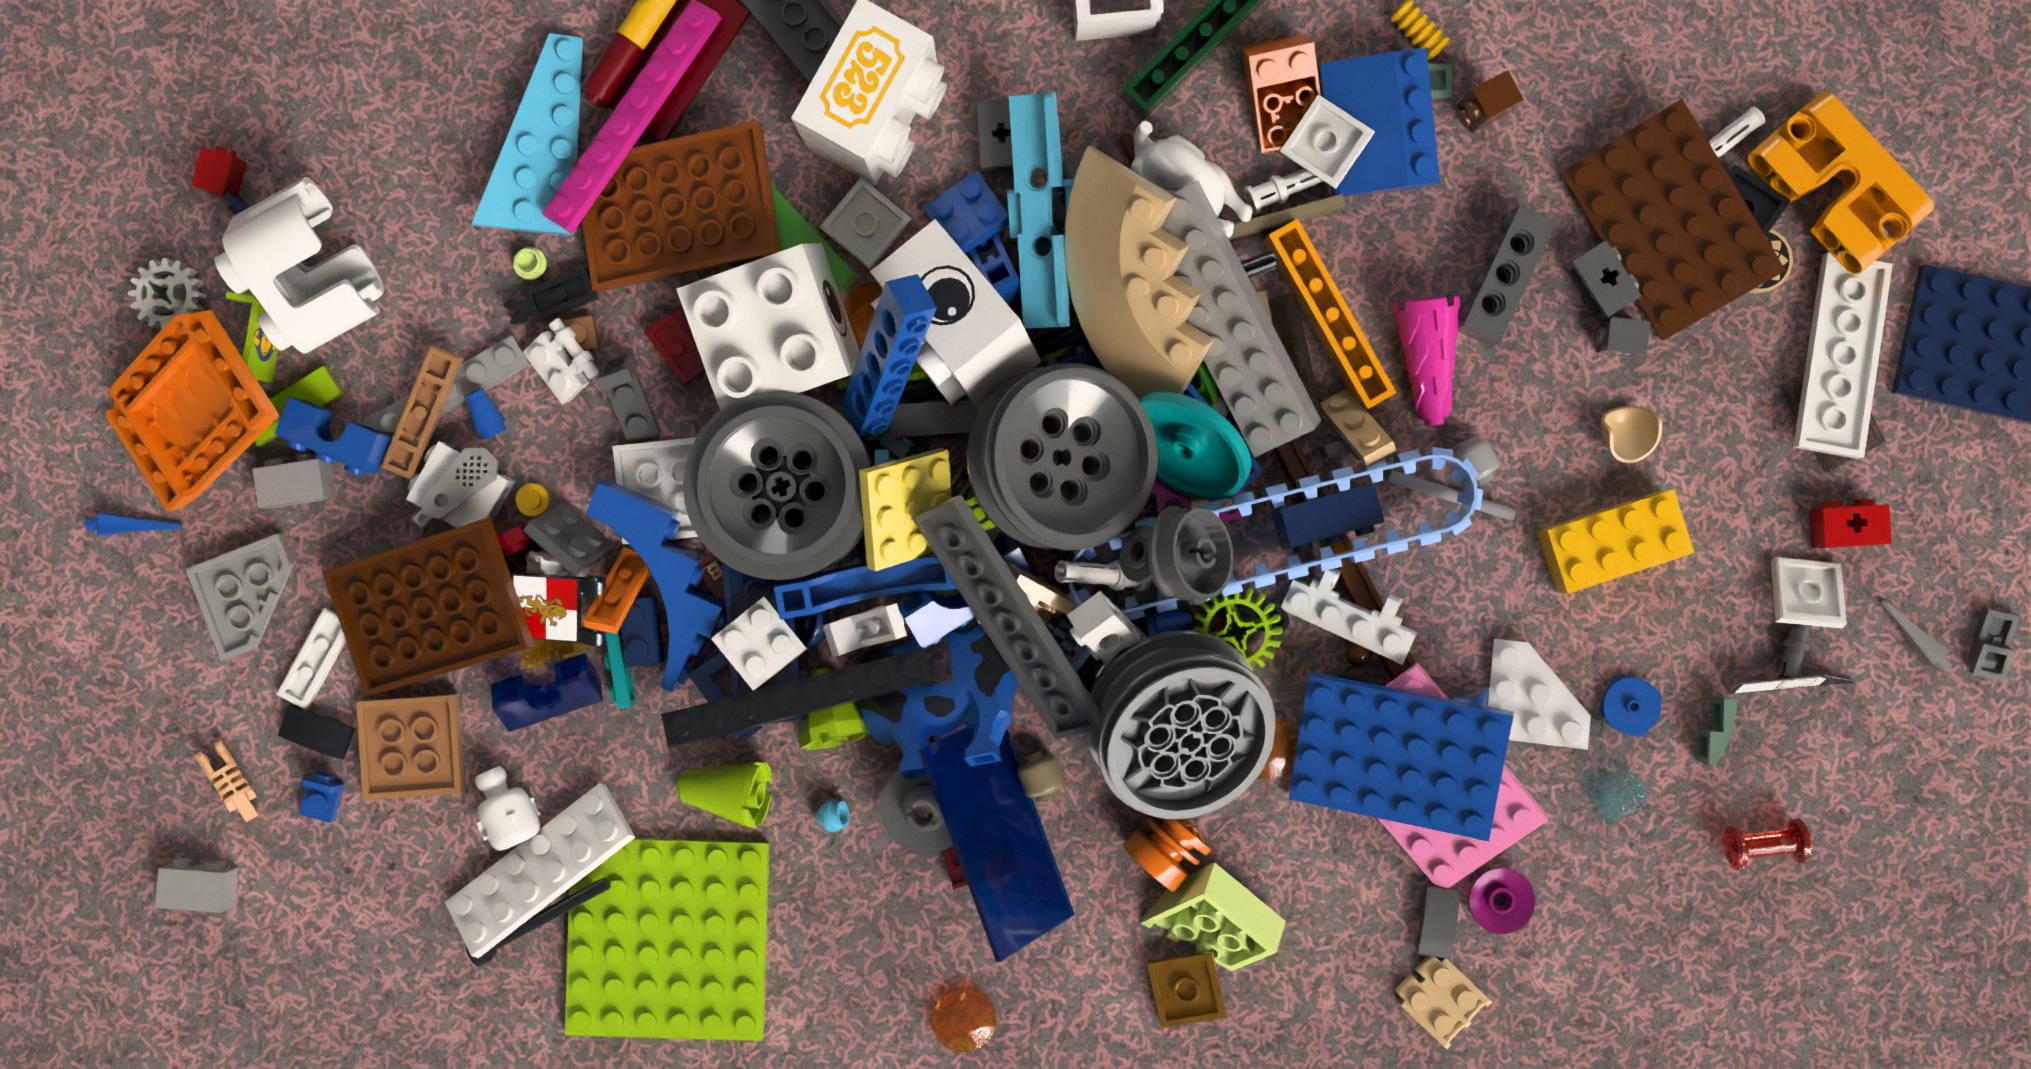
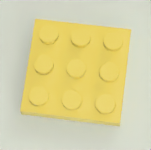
(892, 497)

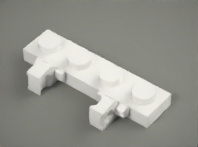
(1372, 630)

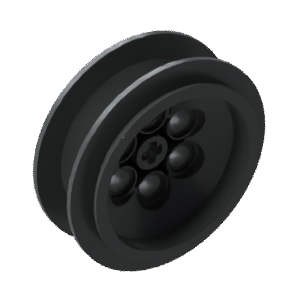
(733, 448)

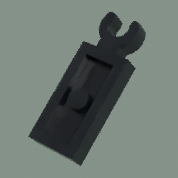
(554, 297)

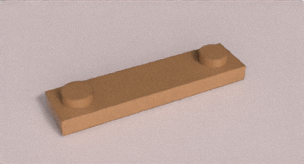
(421, 412)

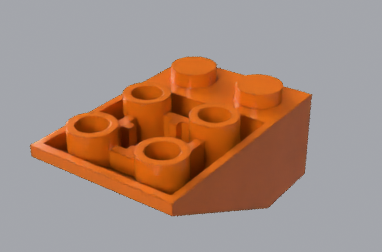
(1280, 86)

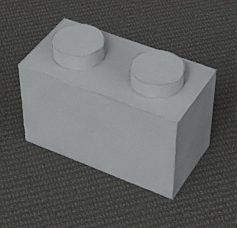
(293, 482)
(196, 886)

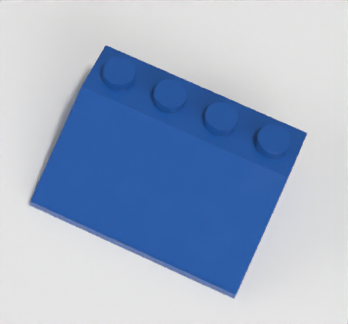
(1394, 100)

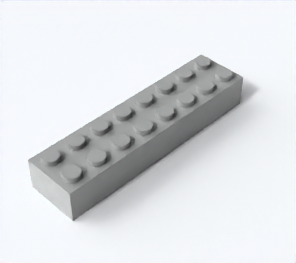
(1246, 352)

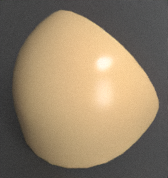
(1631, 432)

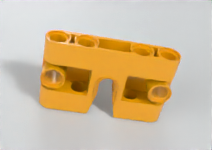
(1875, 185)

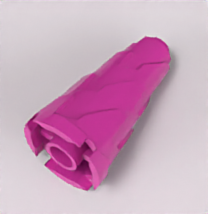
(1428, 340)

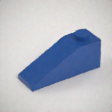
(998, 269)

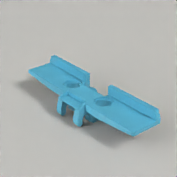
(1038, 145)

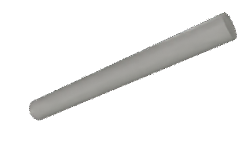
(1447, 493)

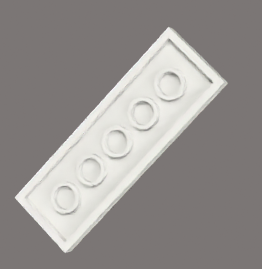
(1842, 358)
(539, 870)

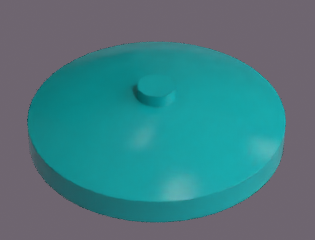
(1196, 447)

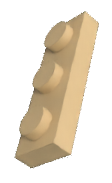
(1357, 427)

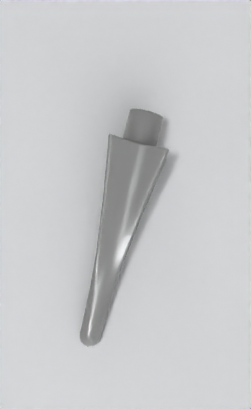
(1925, 646)

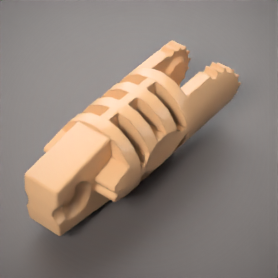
(229, 782)

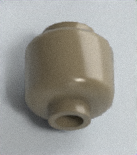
(1040, 776)

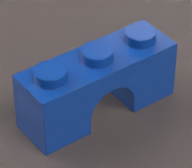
(309, 427)

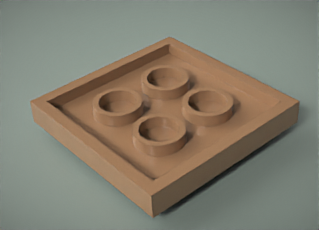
(410, 747)

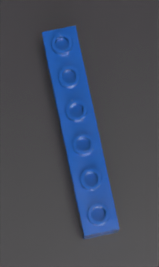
(888, 354)

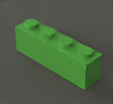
(796, 231)

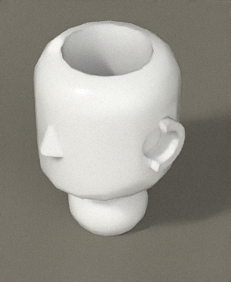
(507, 813)

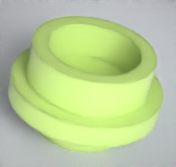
(530, 263)

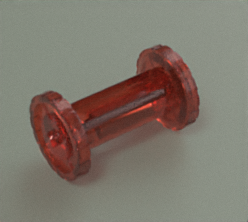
(1743, 847)

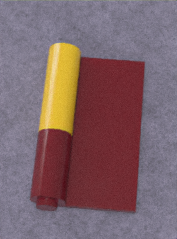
(636, 43)

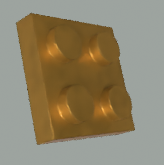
(1187, 989)

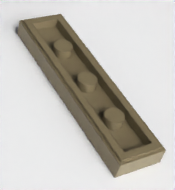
(1279, 219)

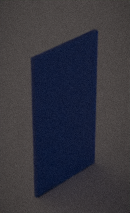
(998, 843)

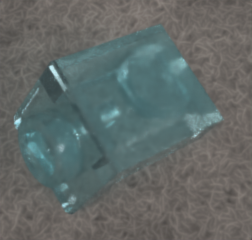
(1621, 798)

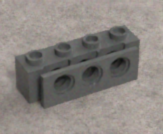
(1531, 234)

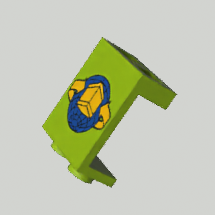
(258, 350)

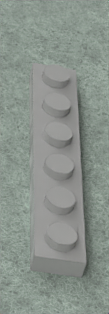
(478, 372)

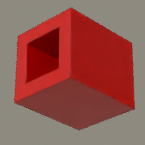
(218, 171)

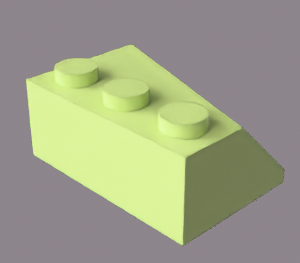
(1218, 916)

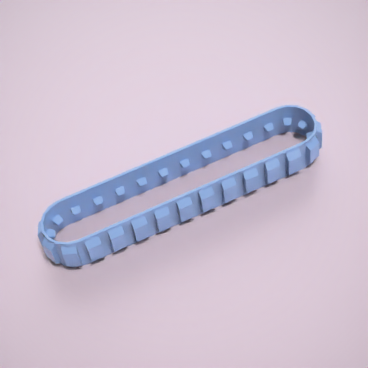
(1456, 522)

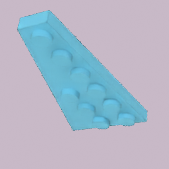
(538, 144)

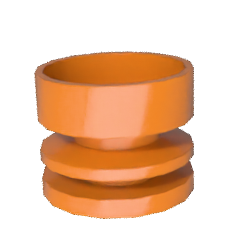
(1166, 848)

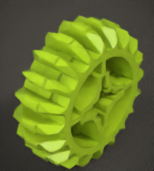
(1252, 624)

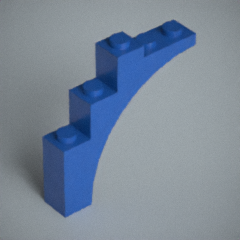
(647, 528)

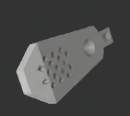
(454, 488)

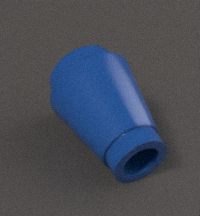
(484, 414)
(1165, 621)

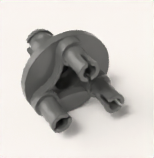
(904, 823)

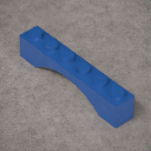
(857, 583)

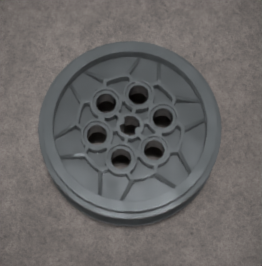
(1113, 438)
(1181, 724)

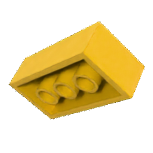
(1615, 541)

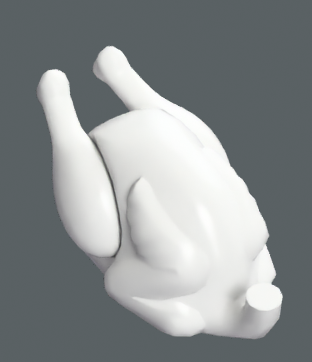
(1177, 163)

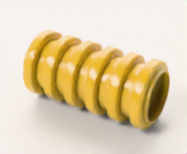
(1419, 29)

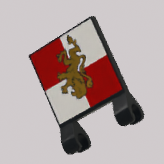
(554, 606)

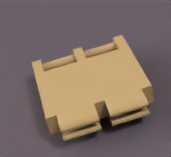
(1441, 998)

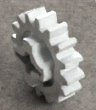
(153, 297)

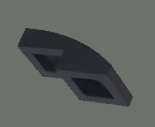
(316, 732)

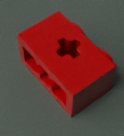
(1869, 526)

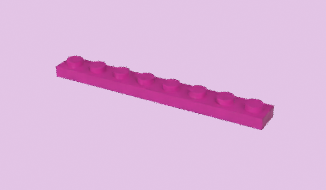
(632, 116)

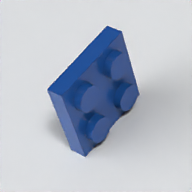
(968, 212)

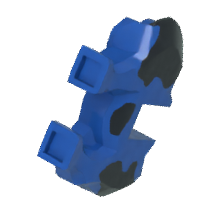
(976, 698)

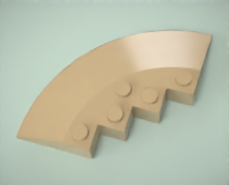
(1124, 278)

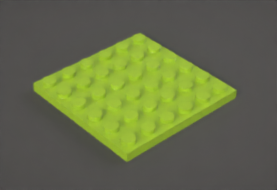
(671, 943)

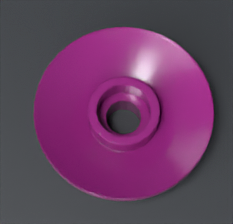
(1513, 911)

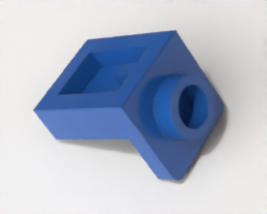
(321, 796)

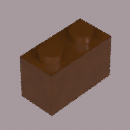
(1489, 102)

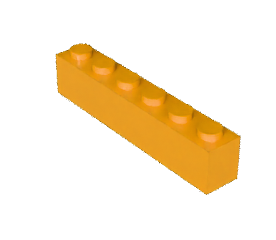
(1329, 315)

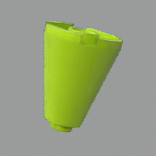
(729, 791)

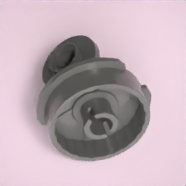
(1182, 553)

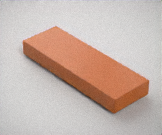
(621, 589)

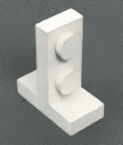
(865, 629)

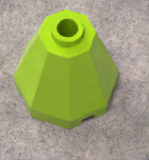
(831, 726)

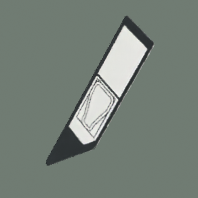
(1787, 684)

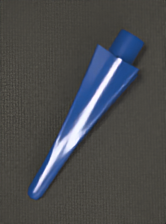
(113, 524)

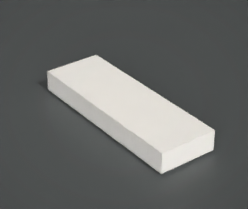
(313, 660)

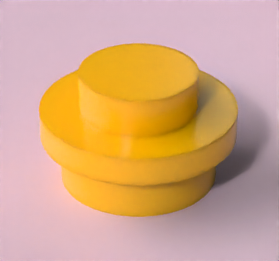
(532, 499)

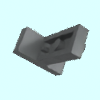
(627, 397)

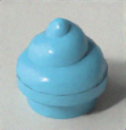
(833, 815)

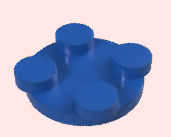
(1630, 705)

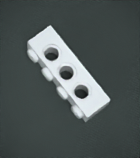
(1103, 628)

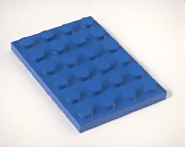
(1400, 755)

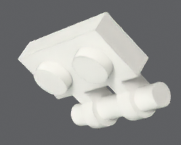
(555, 365)

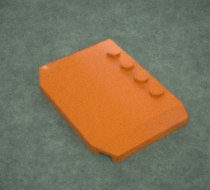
(188, 408)

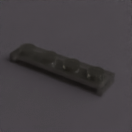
(1289, 327)

